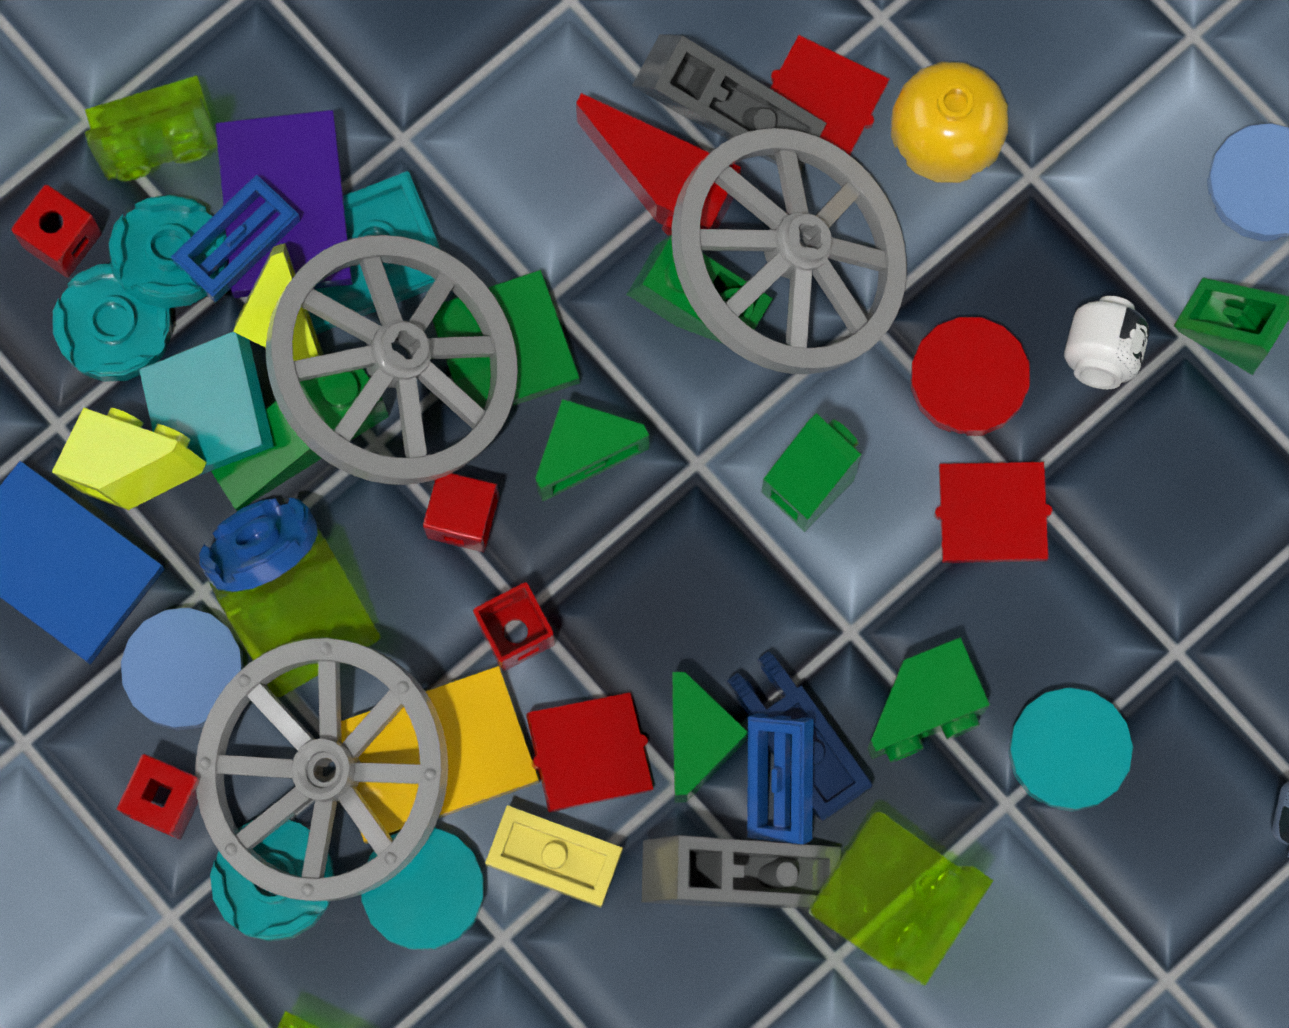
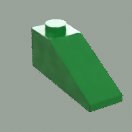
(262, 472)

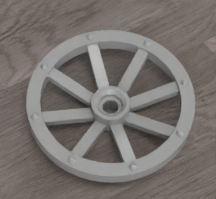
(784, 252)
(388, 366)
(308, 767)

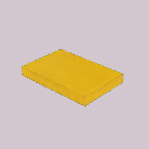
(482, 744)

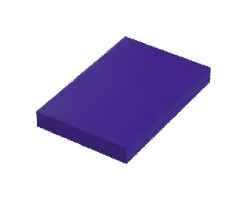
(302, 165)

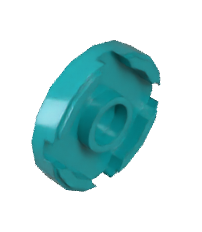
(144, 246)
(107, 329)
(1070, 749)
(431, 897)
(261, 912)

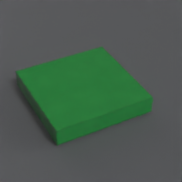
(539, 342)

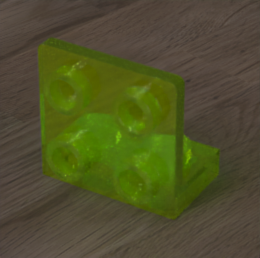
(151, 130)
(299, 605)
(898, 899)

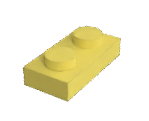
(554, 856)

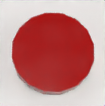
(970, 376)

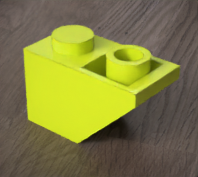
(124, 462)

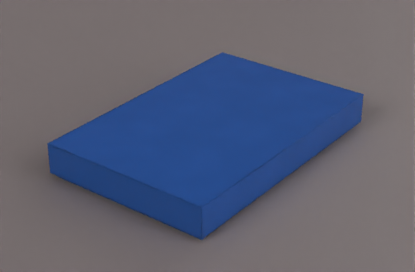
(67, 565)

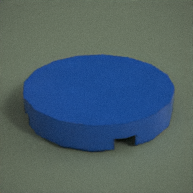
(258, 544)

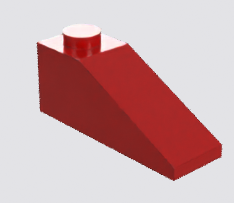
(650, 162)

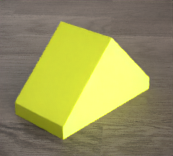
(259, 306)

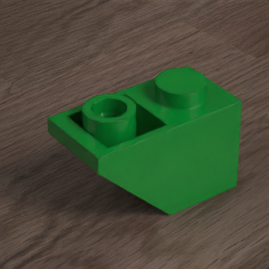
(662, 292)
(813, 471)
(929, 696)

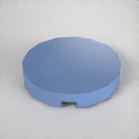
(1252, 182)
(179, 666)

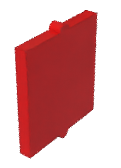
(831, 90)
(993, 512)
(589, 752)

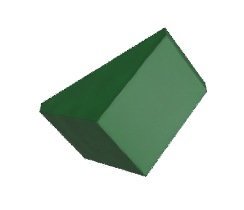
(1234, 321)
(585, 445)
(701, 736)

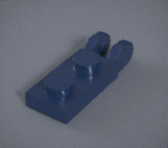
(835, 772)

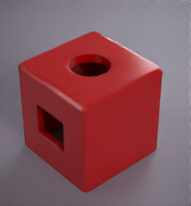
(56, 247)
(461, 511)
(514, 605)
(142, 788)

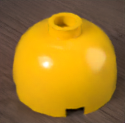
(949, 121)

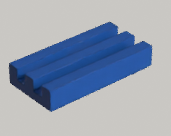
(255, 251)
(801, 778)

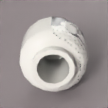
(1106, 342)

